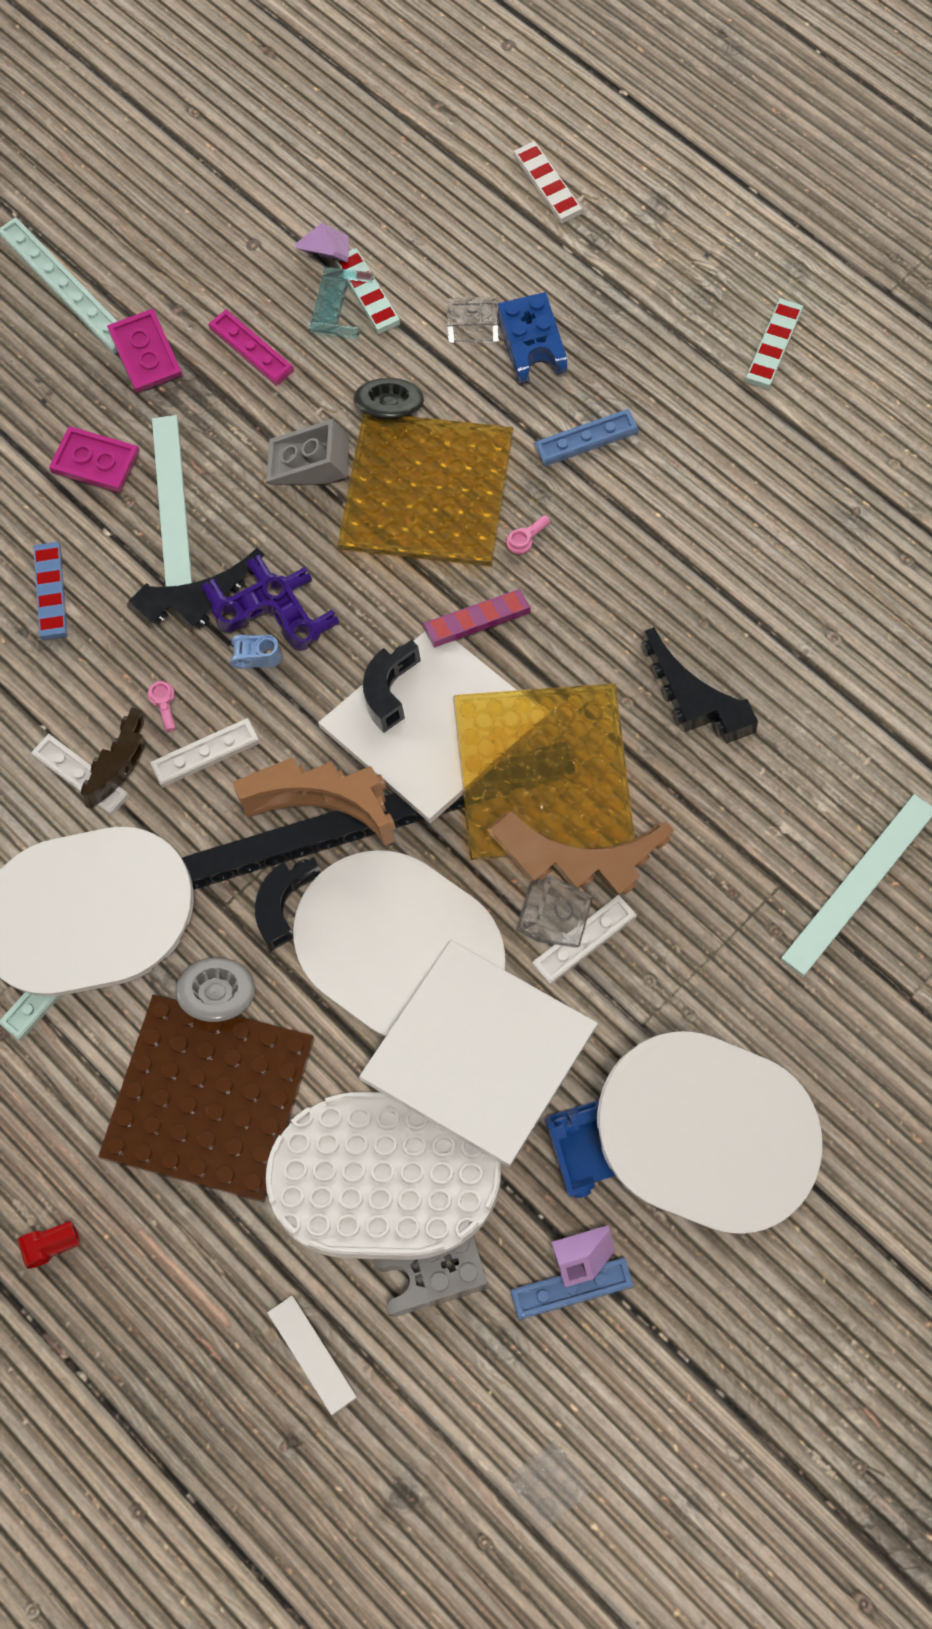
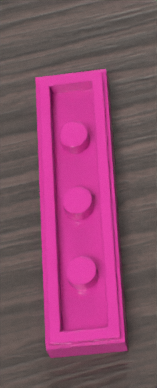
(251, 347)

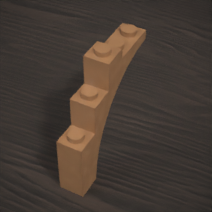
(324, 787)
(612, 864)

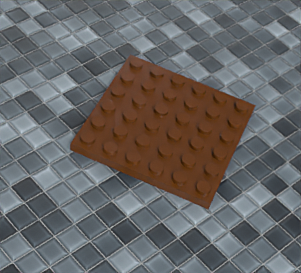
(206, 1099)

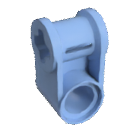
(250, 651)

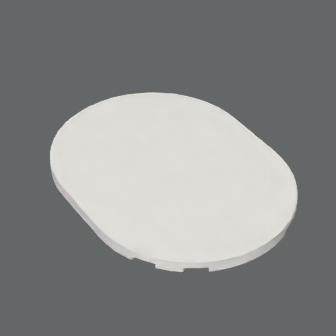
(91, 910)
(377, 929)
(709, 1132)
(377, 1181)

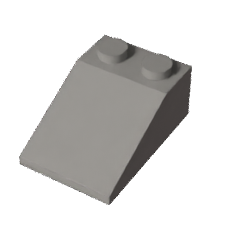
(309, 455)

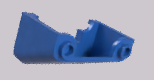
(578, 1148)

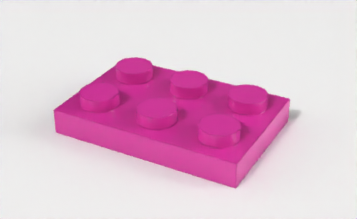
(144, 350)
(94, 459)

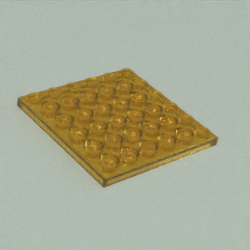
(427, 489)
(549, 761)

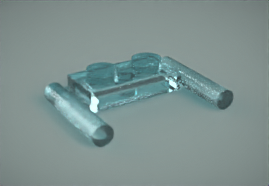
(331, 299)

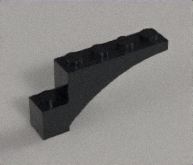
(187, 601)
(694, 700)

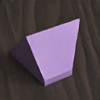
(326, 242)

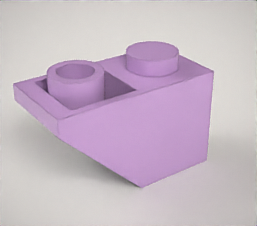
(583, 1255)

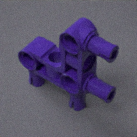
(256, 601)

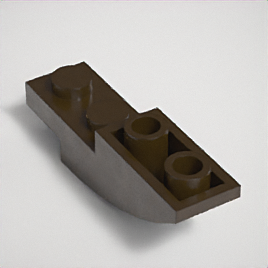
(115, 766)

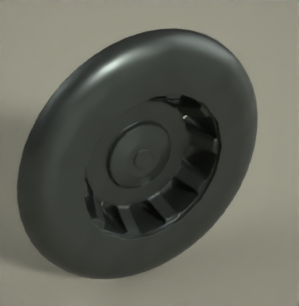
(388, 398)

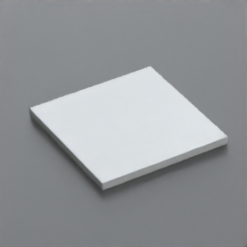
(422, 750)
(479, 1053)

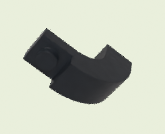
(377, 681)
(272, 898)

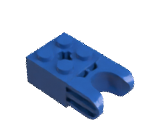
(531, 334)

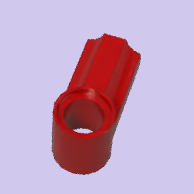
(40, 1246)

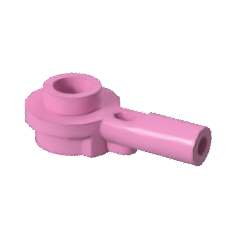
(520, 540)
(161, 695)

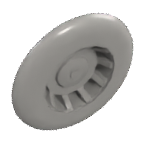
(215, 997)

